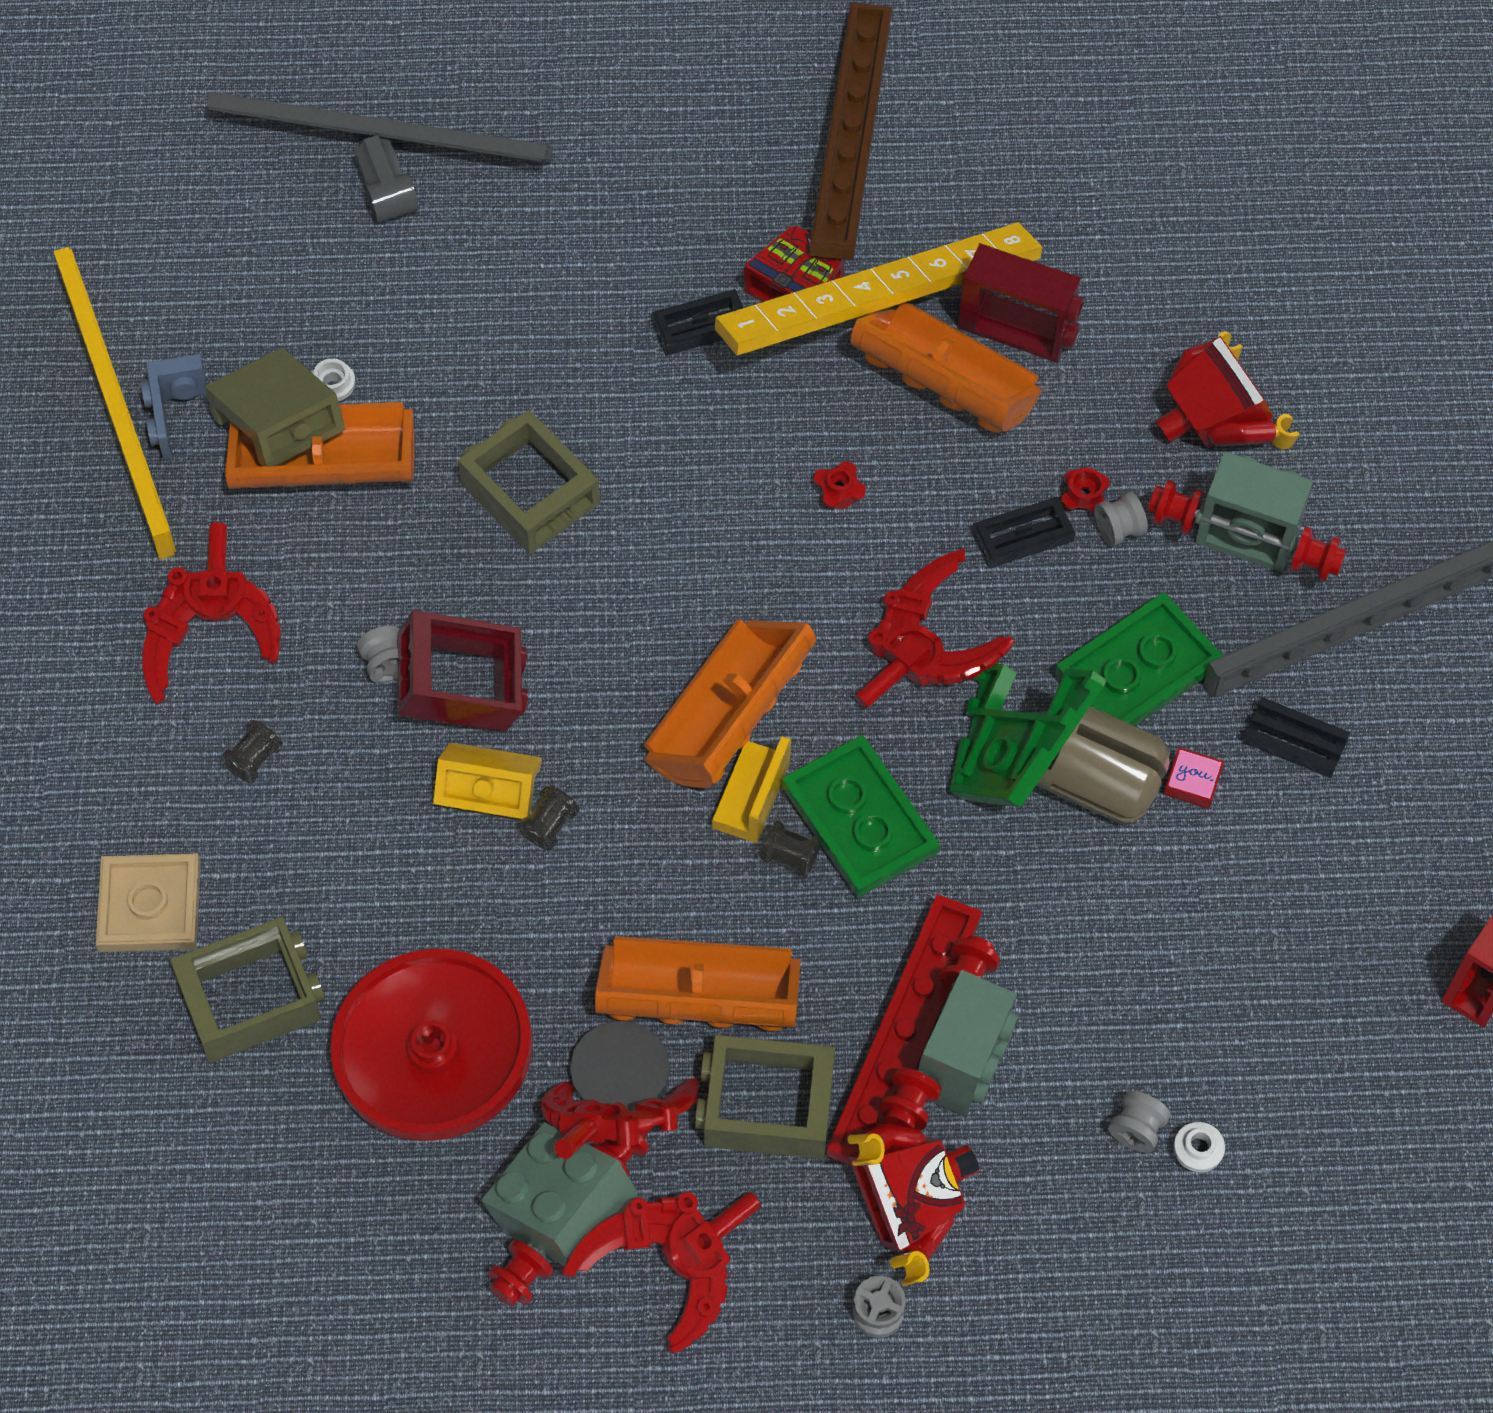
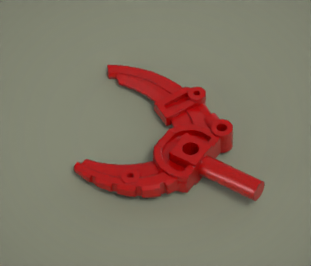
(211, 597)
(913, 647)
(597, 1122)
(687, 1243)

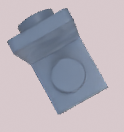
(168, 380)

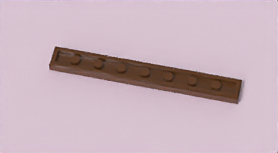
(851, 132)

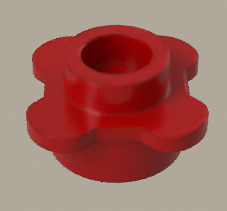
(1084, 479)
(839, 496)

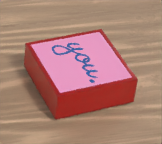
(1193, 777)

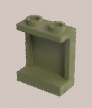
(276, 406)

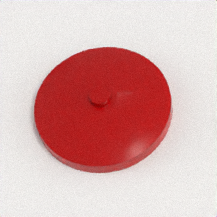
(431, 1044)

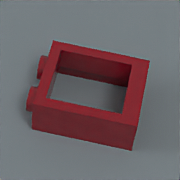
(1012, 322)
(450, 633)

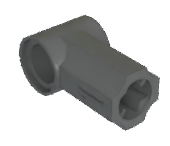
(386, 187)

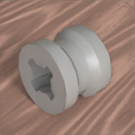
(1121, 518)
(381, 651)
(1139, 1121)
(882, 1295)

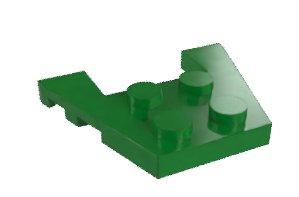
(1012, 748)

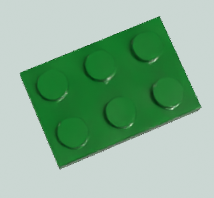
(1145, 660)
(860, 815)

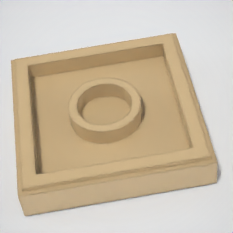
(148, 902)

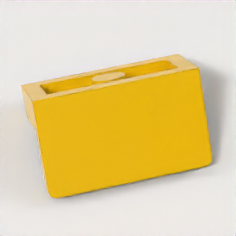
(486, 780)
(752, 790)

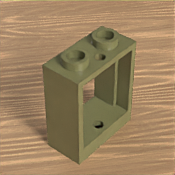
(553, 512)
(234, 953)
(767, 1137)

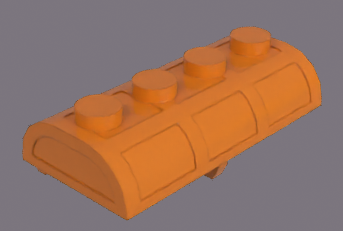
(949, 364)
(371, 449)
(727, 700)
(698, 983)

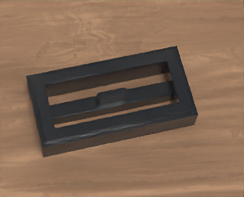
(700, 329)
(1027, 538)
(1298, 730)

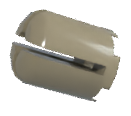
(1109, 767)

